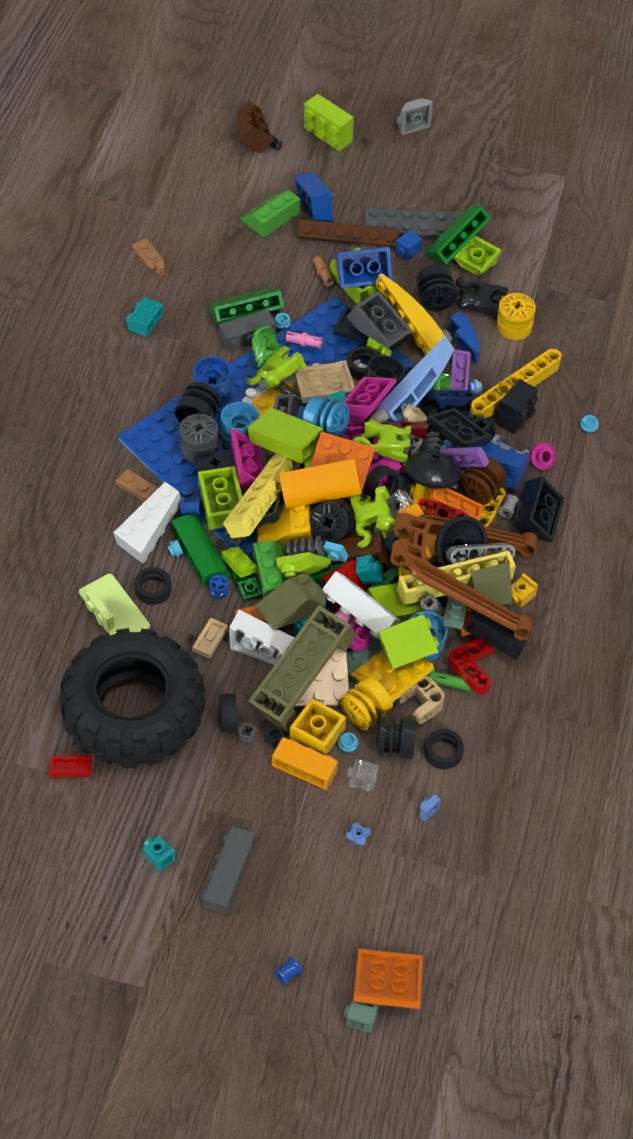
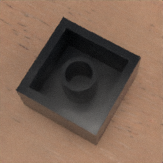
(517, 406)

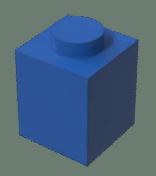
(408, 245)

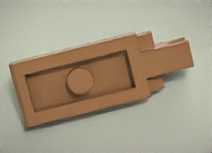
(149, 256)
(135, 485)

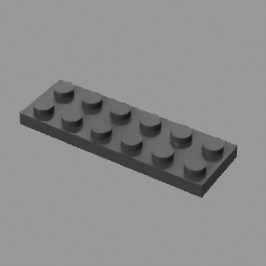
(424, 223)

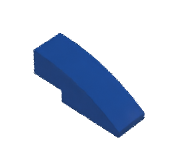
(465, 335)

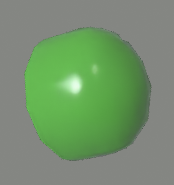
(442, 383)

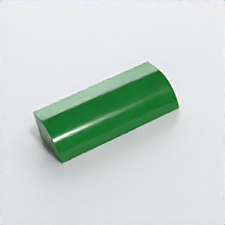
(457, 235)
(246, 304)
(199, 548)

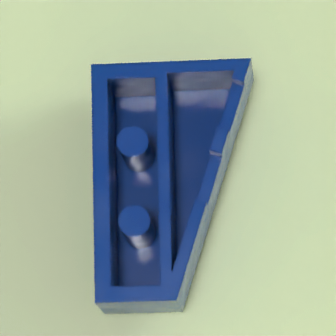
(315, 196)
(514, 463)

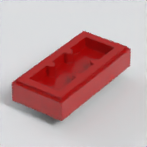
(70, 766)

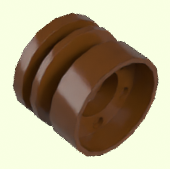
(482, 482)

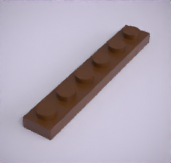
(348, 233)

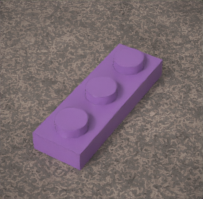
(460, 370)
(467, 456)

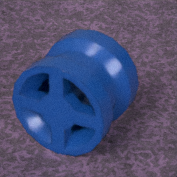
(216, 582)

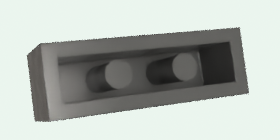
(241, 330)

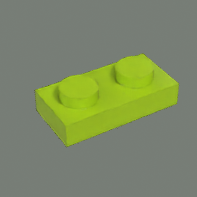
(239, 561)

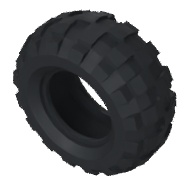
(125, 658)

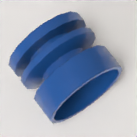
(215, 373)

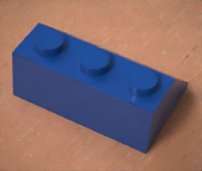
(362, 266)

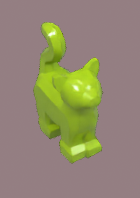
(278, 368)
(390, 439)
(369, 512)

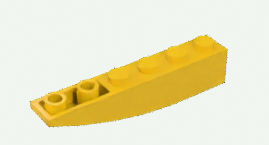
(423, 327)

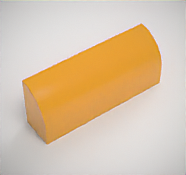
(320, 483)

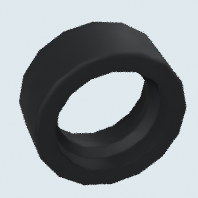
(359, 353)
(377, 474)
(148, 574)
(228, 712)
(444, 762)

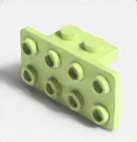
(112, 606)

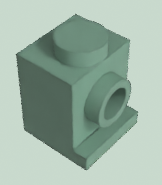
(361, 1016)

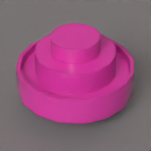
(542, 456)
(363, 637)

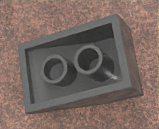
(379, 320)

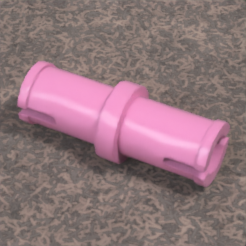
(304, 339)

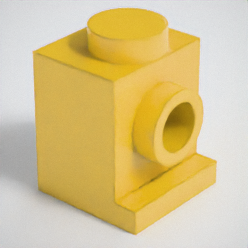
(523, 590)

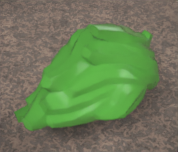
(264, 345)

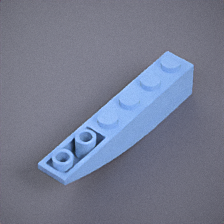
(417, 381)

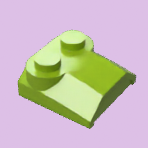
(477, 256)
(302, 563)

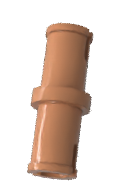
(323, 270)

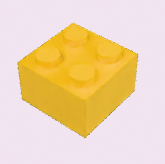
(318, 727)

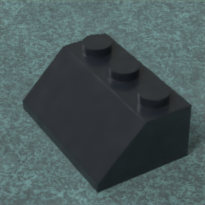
(539, 509)

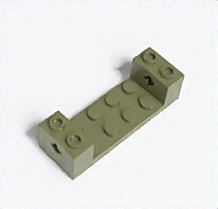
(300, 666)

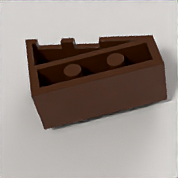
(253, 128)
(376, 548)

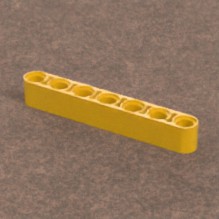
(532, 373)

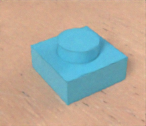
(335, 551)

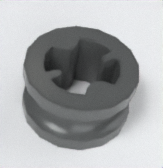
(242, 737)

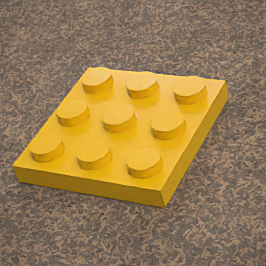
(395, 680)

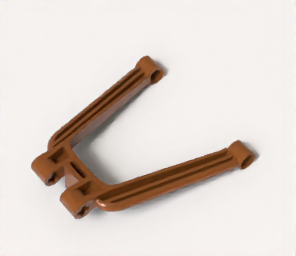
(413, 558)

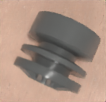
(198, 436)

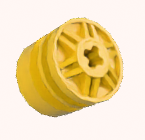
(515, 316)
(366, 703)

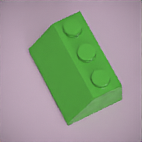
(272, 213)
(265, 557)

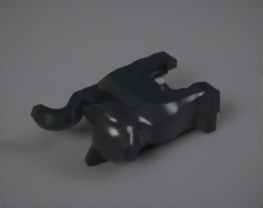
(486, 298)

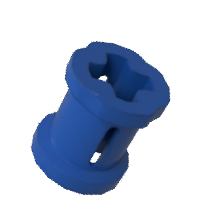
(191, 507)
(288, 971)

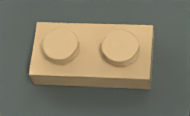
(210, 638)

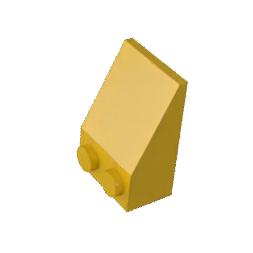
(292, 524)

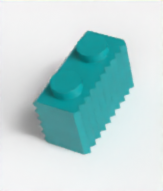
(145, 316)

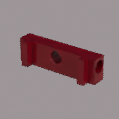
(417, 428)

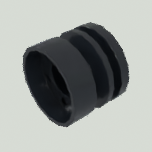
(436, 287)
(385, 367)
(197, 399)
(342, 515)
(396, 736)

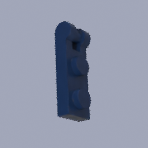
(452, 397)

